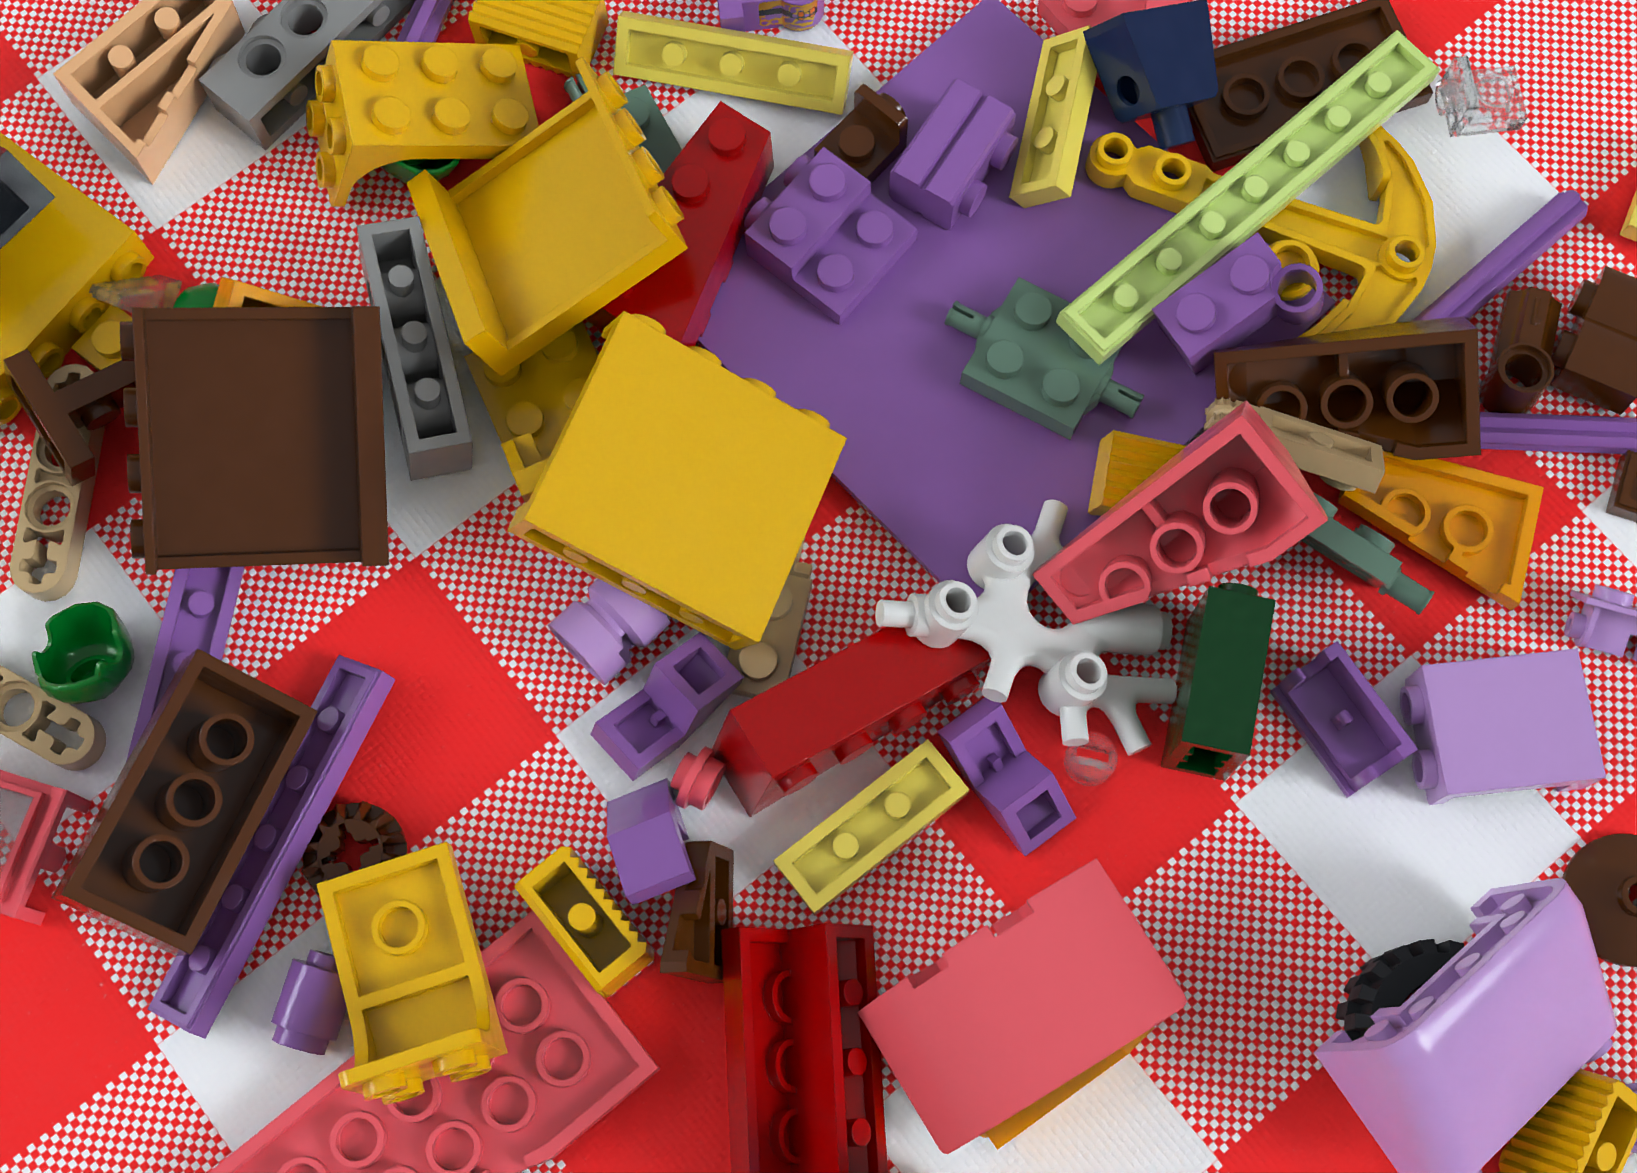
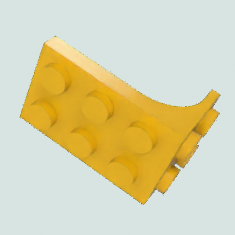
(414, 102)
(410, 975)

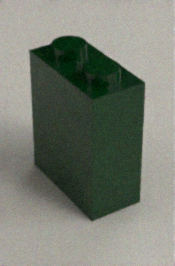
(1219, 682)

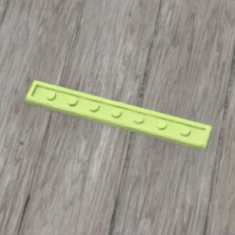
(1247, 196)

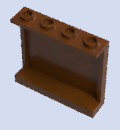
(256, 436)

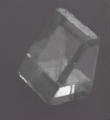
(144, 292)

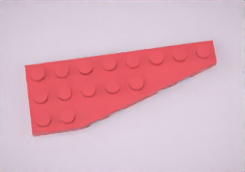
(561, 1076)

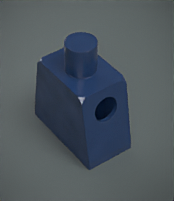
(1157, 66)

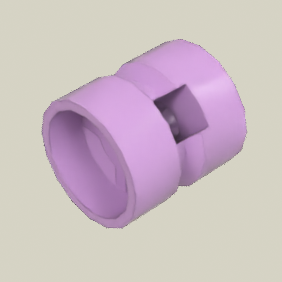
(606, 629)

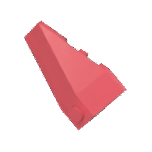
(1205, 512)

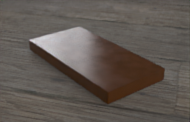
(1281, 72)

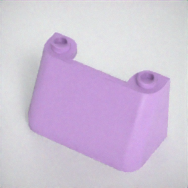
(1483, 1036)

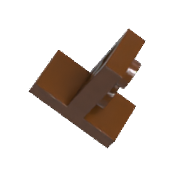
(61, 413)

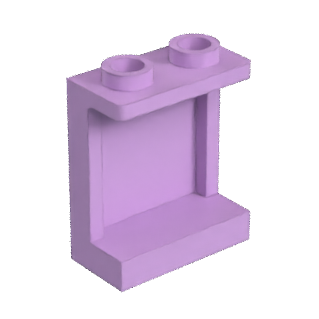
(1502, 725)

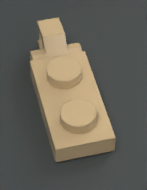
(774, 655)

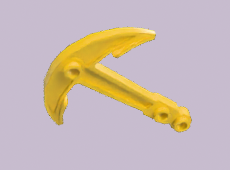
(1339, 241)

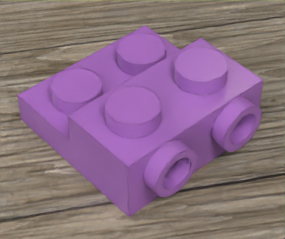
(827, 234)

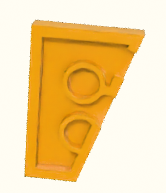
(1458, 519)

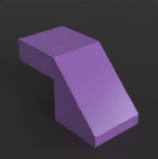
(670, 707)
(1006, 776)
(648, 842)

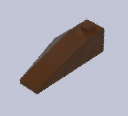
(1387, 384)

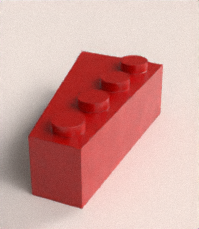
(715, 187)
(838, 711)

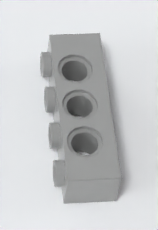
(278, 40)
(415, 348)

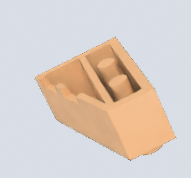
(144, 75)

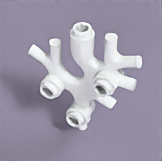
(1068, 655)

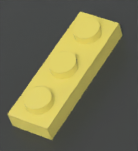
(1055, 121)
(871, 827)

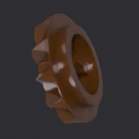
(366, 825)

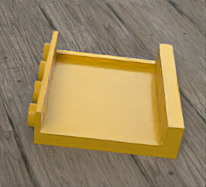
(550, 226)
(51, 271)
(681, 483)

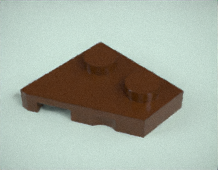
(699, 915)

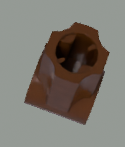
(1521, 351)

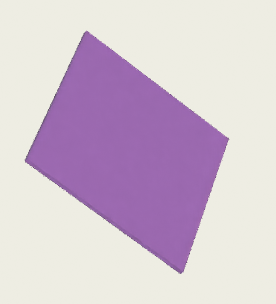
(919, 446)

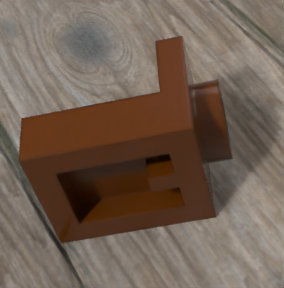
(869, 134)

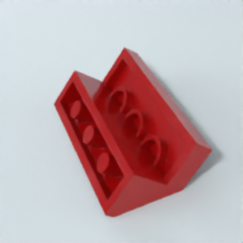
(798, 1052)

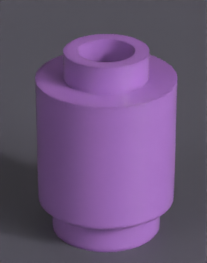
(310, 1004)

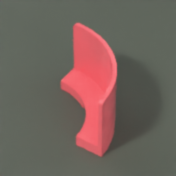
(1022, 1008)

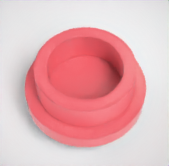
(697, 779)

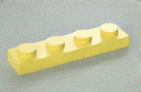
(732, 62)

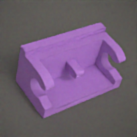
(1343, 719)

